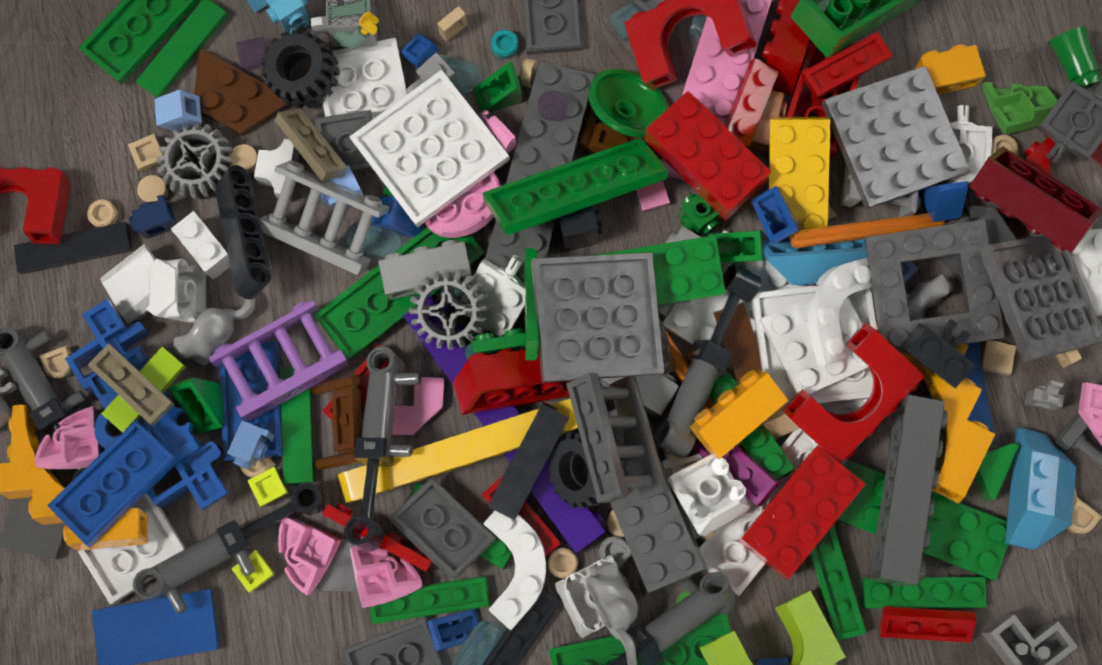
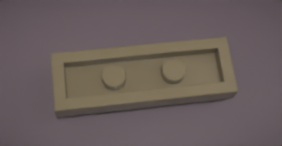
(311, 144)
(131, 384)

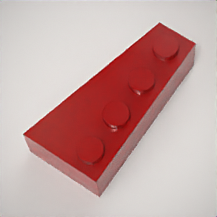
(787, 48)

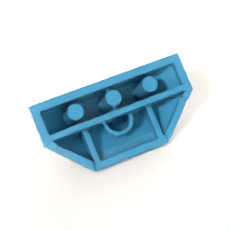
(809, 263)
(1039, 491)

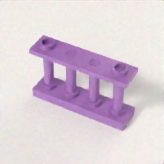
(279, 390)

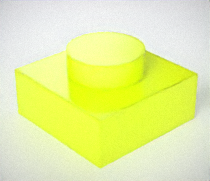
(268, 487)
(259, 577)

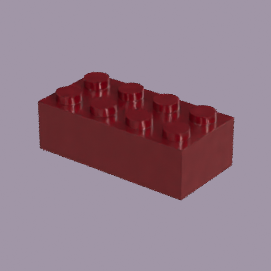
(1035, 199)

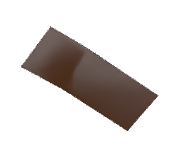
(741, 342)

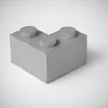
(1018, 647)

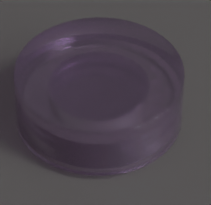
(552, 105)

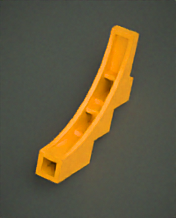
(963, 440)
(25, 480)

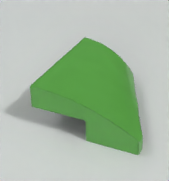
(1019, 106)

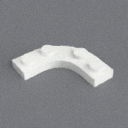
(825, 308)
(529, 567)

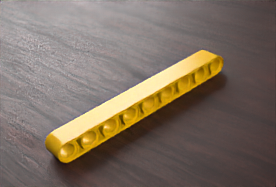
(449, 454)

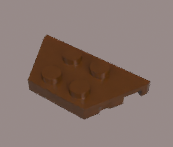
(233, 96)

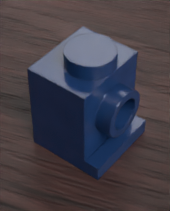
(153, 218)

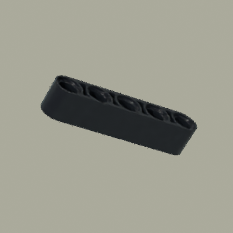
(242, 232)

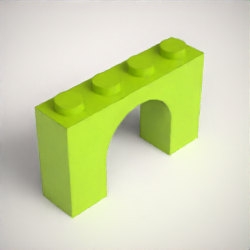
(808, 631)

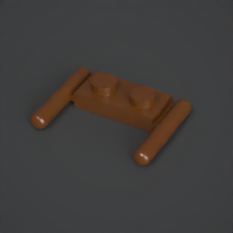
(602, 137)
(346, 419)

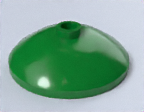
(625, 101)

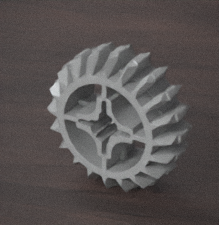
(174, 174)
(449, 322)

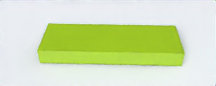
(161, 371)

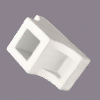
(269, 160)

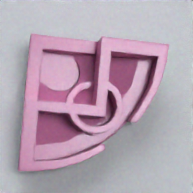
(499, 131)
(72, 443)
(306, 551)
(382, 577)

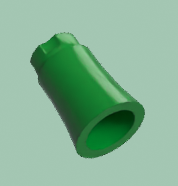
(1076, 57)

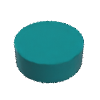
(504, 44)

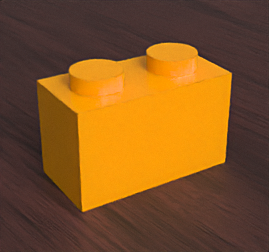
(953, 69)

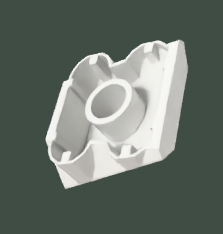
(129, 284)
(176, 290)
(709, 494)
(578, 600)

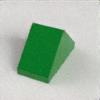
(499, 89)
(740, 246)
(201, 402)
(994, 470)

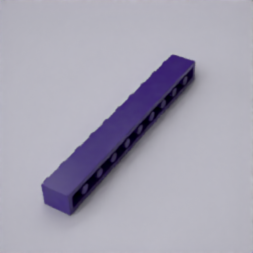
(576, 525)

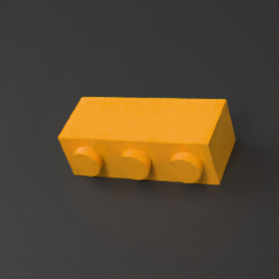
(738, 412)

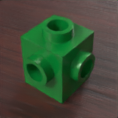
(696, 221)

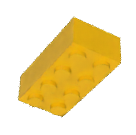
(801, 166)

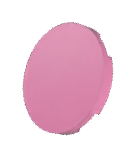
(465, 213)

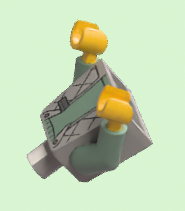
(348, 23)

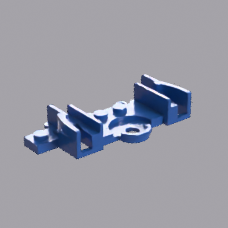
(194, 459)

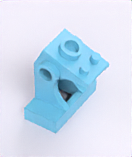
(289, 13)

